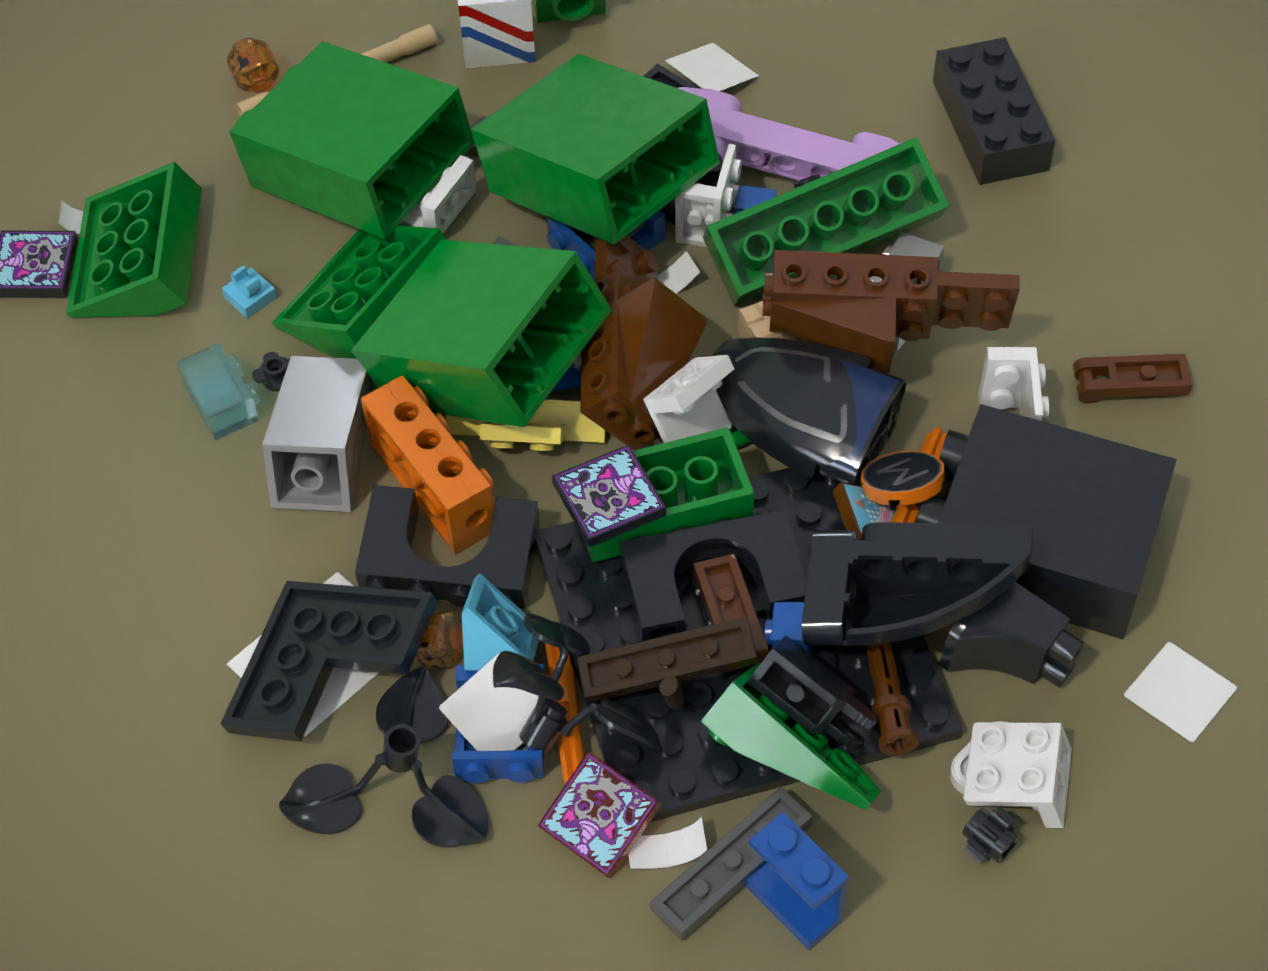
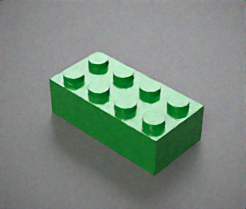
(698, 483)

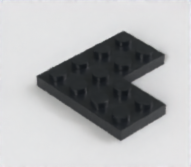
(309, 636)

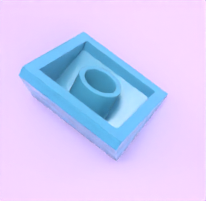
(493, 625)

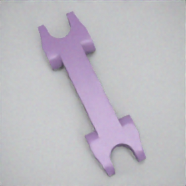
(782, 147)

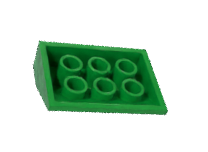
(136, 246)
(355, 288)

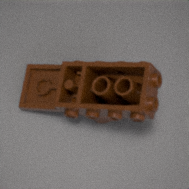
(870, 314)
(637, 344)

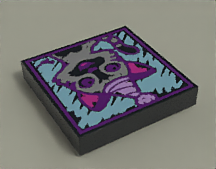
(36, 263)
(609, 495)

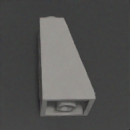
(316, 434)

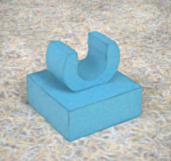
(248, 291)

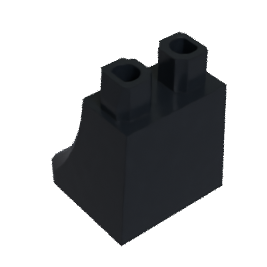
(1014, 637)

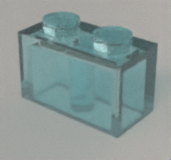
(218, 390)

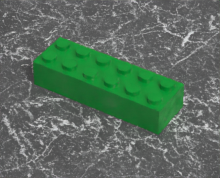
(831, 214)

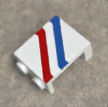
(496, 32)

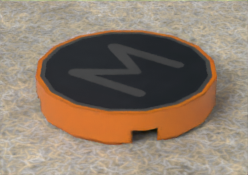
(903, 477)

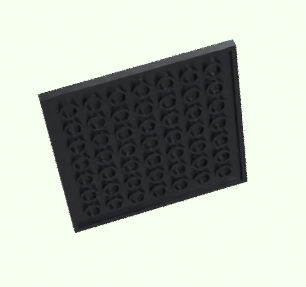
(694, 766)

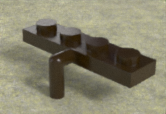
(667, 661)

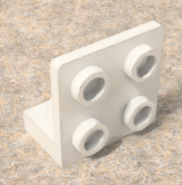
(447, 198)
(707, 204)
(1014, 381)
(689, 399)
(1020, 768)

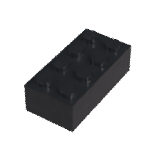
(993, 111)

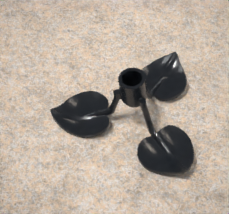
(407, 715)
(548, 716)

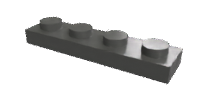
(722, 868)

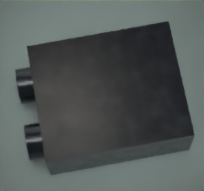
(1083, 495)

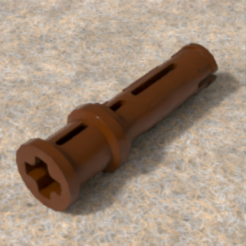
(890, 706)

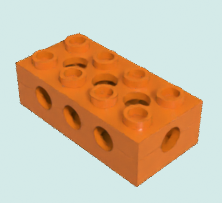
(428, 459)

